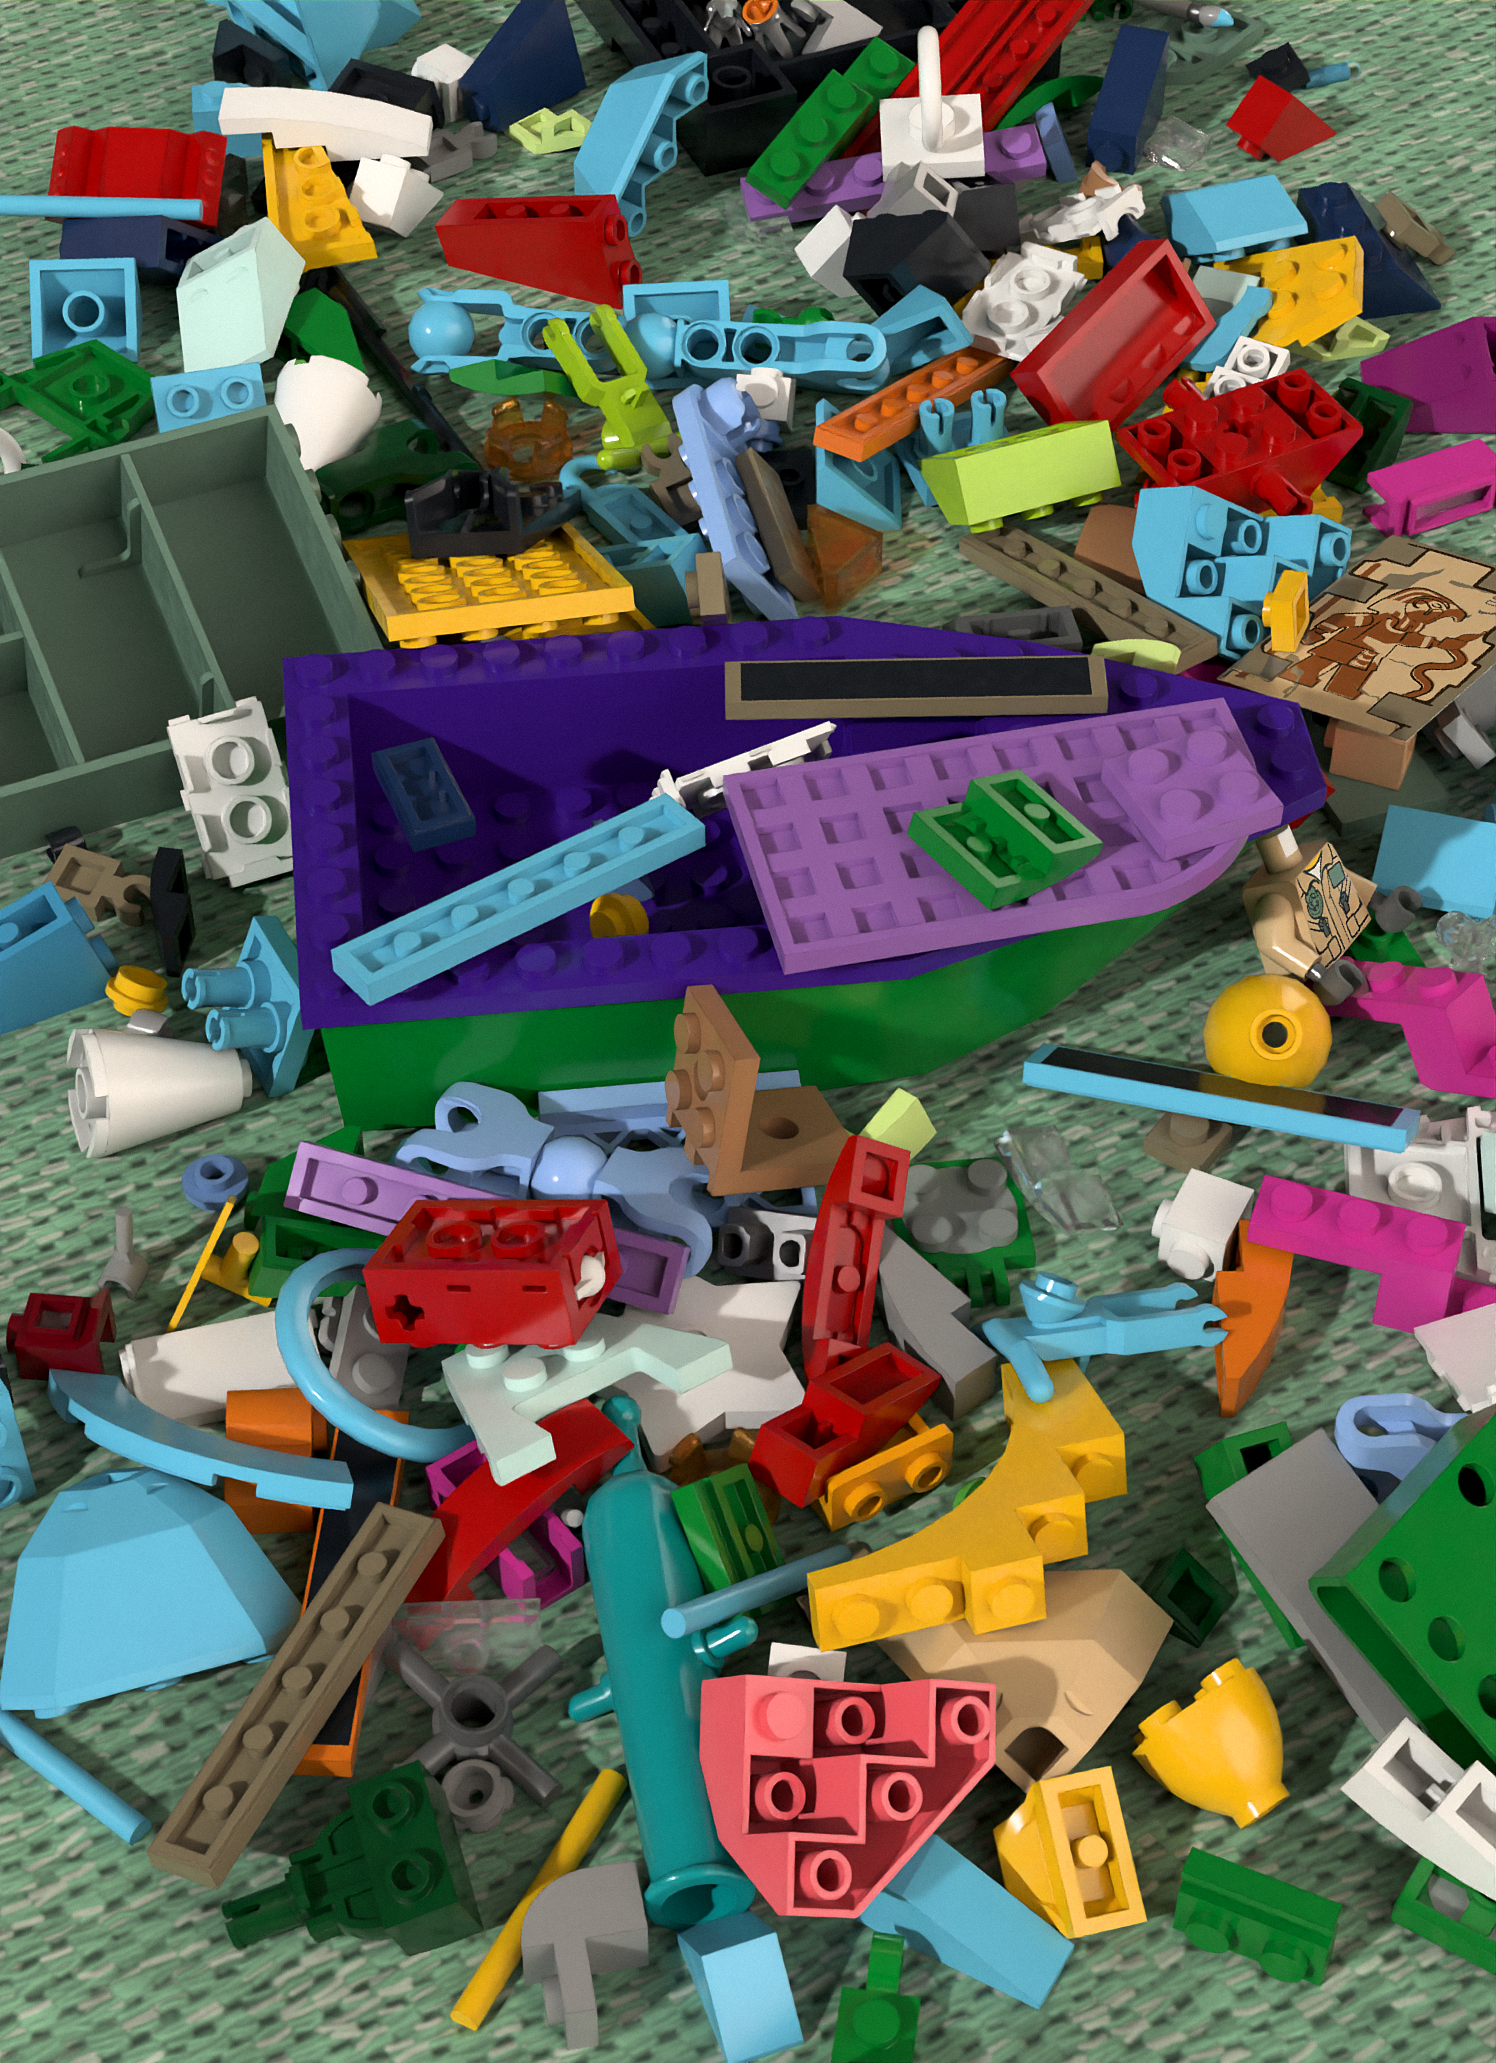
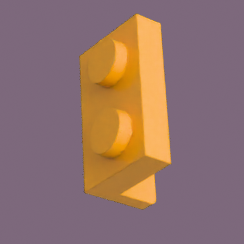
(908, 1463)

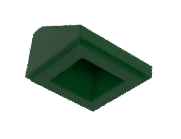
(1187, 1596)

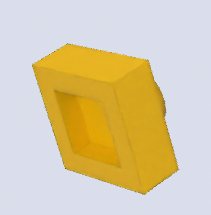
(1287, 611)

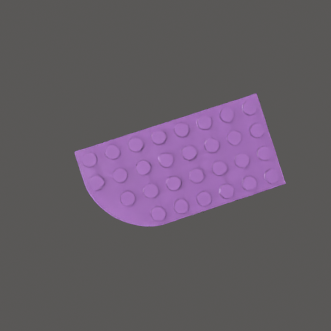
(855, 888)

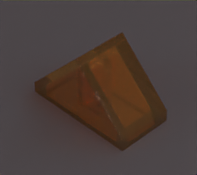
(842, 556)

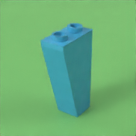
(48, 959)

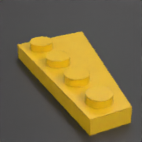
(312, 207)

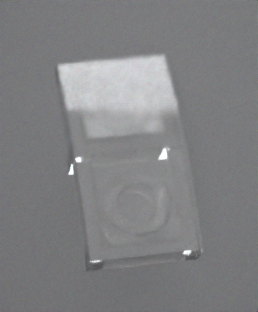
(1044, 1172)

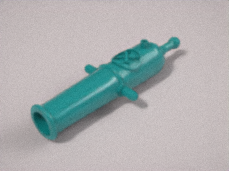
(653, 1684)

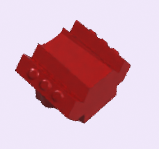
(140, 165)

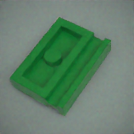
(729, 1532)
(1257, 1917)

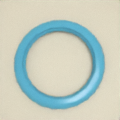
(324, 1390)

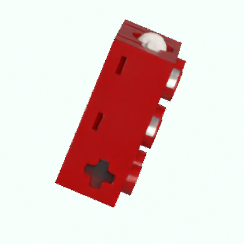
(493, 1272)

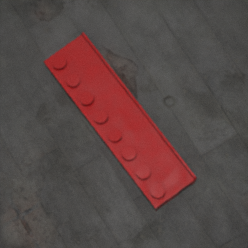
(989, 52)

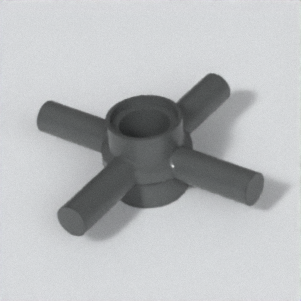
(480, 1700)

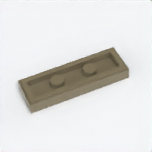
(777, 526)

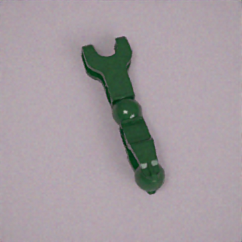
(373, 482)

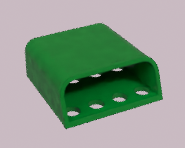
(1422, 1591)

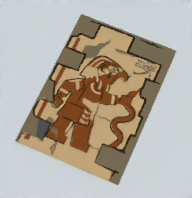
(1386, 640)

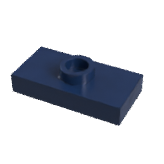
(423, 794)

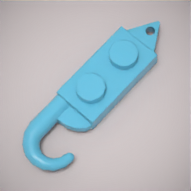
(618, 509)

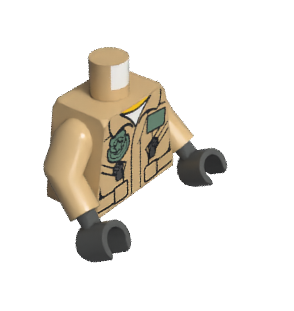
(1312, 909)

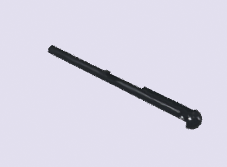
(368, 333)

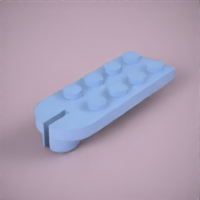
(713, 433)

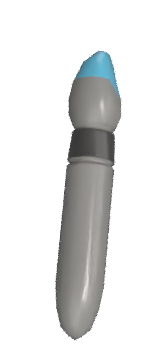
(1209, 16)

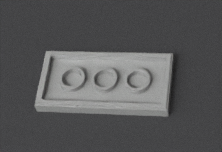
(1287, 1527)

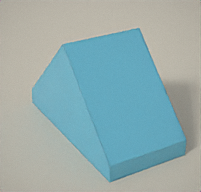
(921, 330)
(742, 1986)

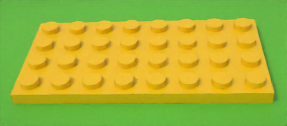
(485, 592)

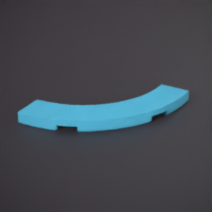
(147, 1437)

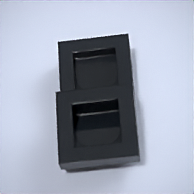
(171, 909)

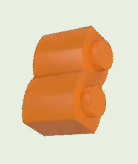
(277, 1422)

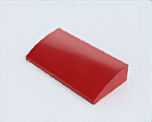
(1117, 340)

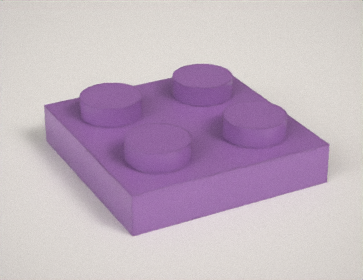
(1191, 792)

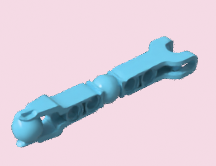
(813, 353)

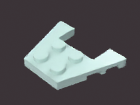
(517, 1385)

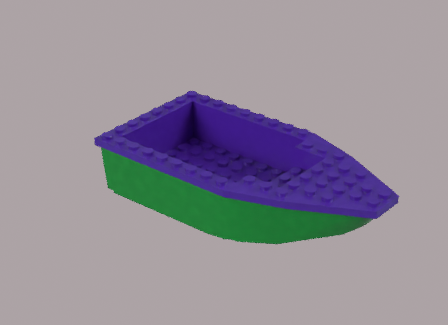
(579, 735)

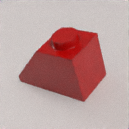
(1275, 123)

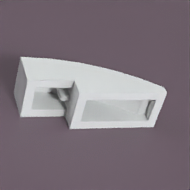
(1431, 1804)

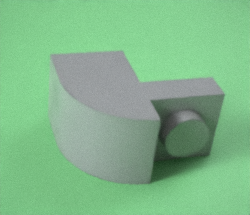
(914, 191)
(1463, 722)
(582, 1928)

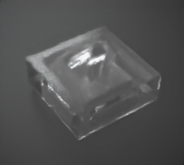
(1176, 146)

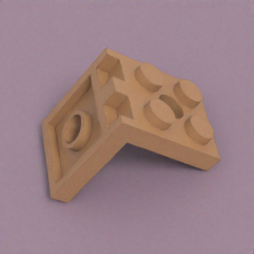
(739, 1133)

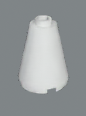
(327, 407)
(148, 1087)

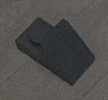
(247, 58)

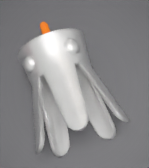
(765, 18)
(725, 21)

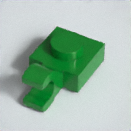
(878, 2021)

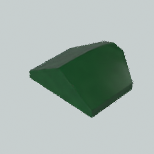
(1384, 426)

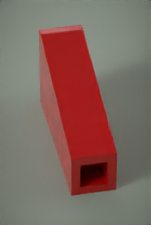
(544, 242)

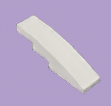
(344, 123)

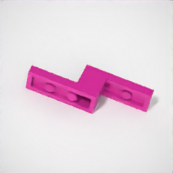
(1443, 1019)
(1408, 1248)

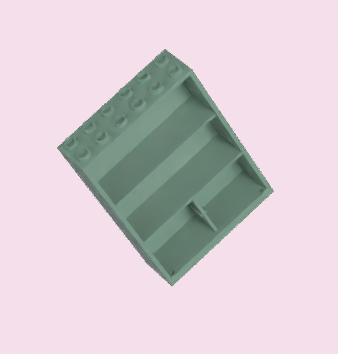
(152, 594)

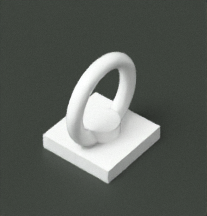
(933, 127)

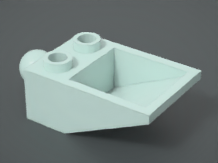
(237, 298)

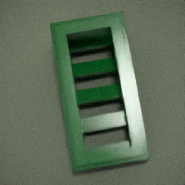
(288, 1240)

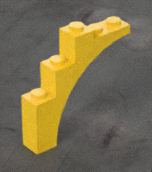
(990, 1549)

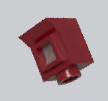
(61, 1334)

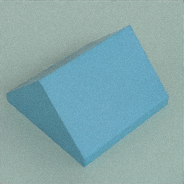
(681, 301)
(85, 302)
(858, 490)
(1440, 858)

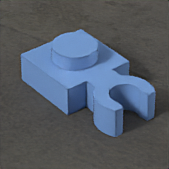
(1054, 144)

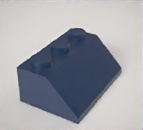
(1390, 275)

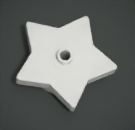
(757, 1388)

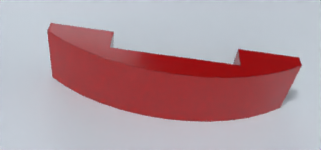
(846, 1251)
(487, 1518)

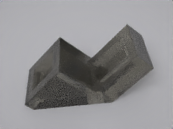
(233, 197)

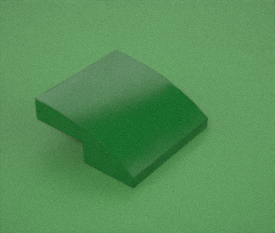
(517, 382)
(1004, 839)

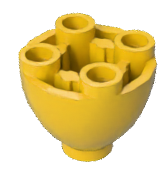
(1236, 1028)
(1219, 1749)

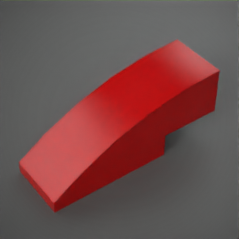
(840, 1421)

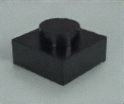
(1281, 67)

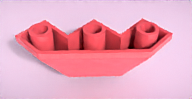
(837, 1780)

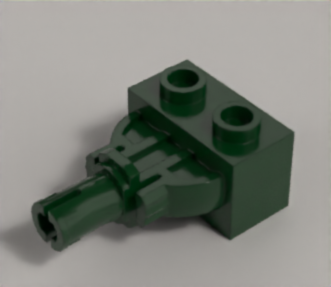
(373, 1873)

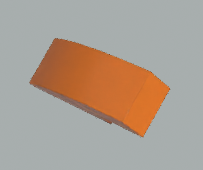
(1255, 1309)

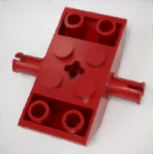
(1248, 446)

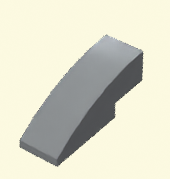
(931, 1323)

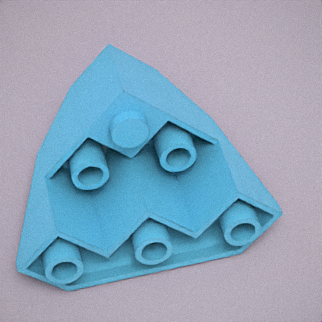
(636, 132)
(1221, 560)
(134, 1591)

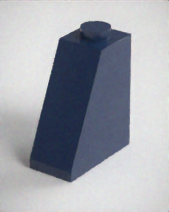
(523, 66)
(1129, 99)
(153, 240)

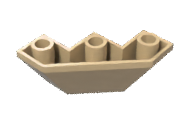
(1054, 1676)

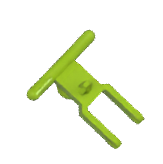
(626, 402)

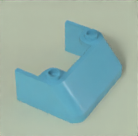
(314, 33)

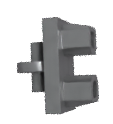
(766, 1243)

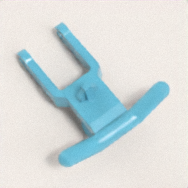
(1068, 1327)

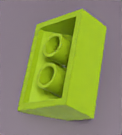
(1023, 474)

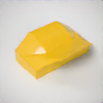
(1071, 1855)

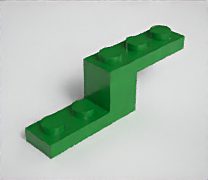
(828, 122)

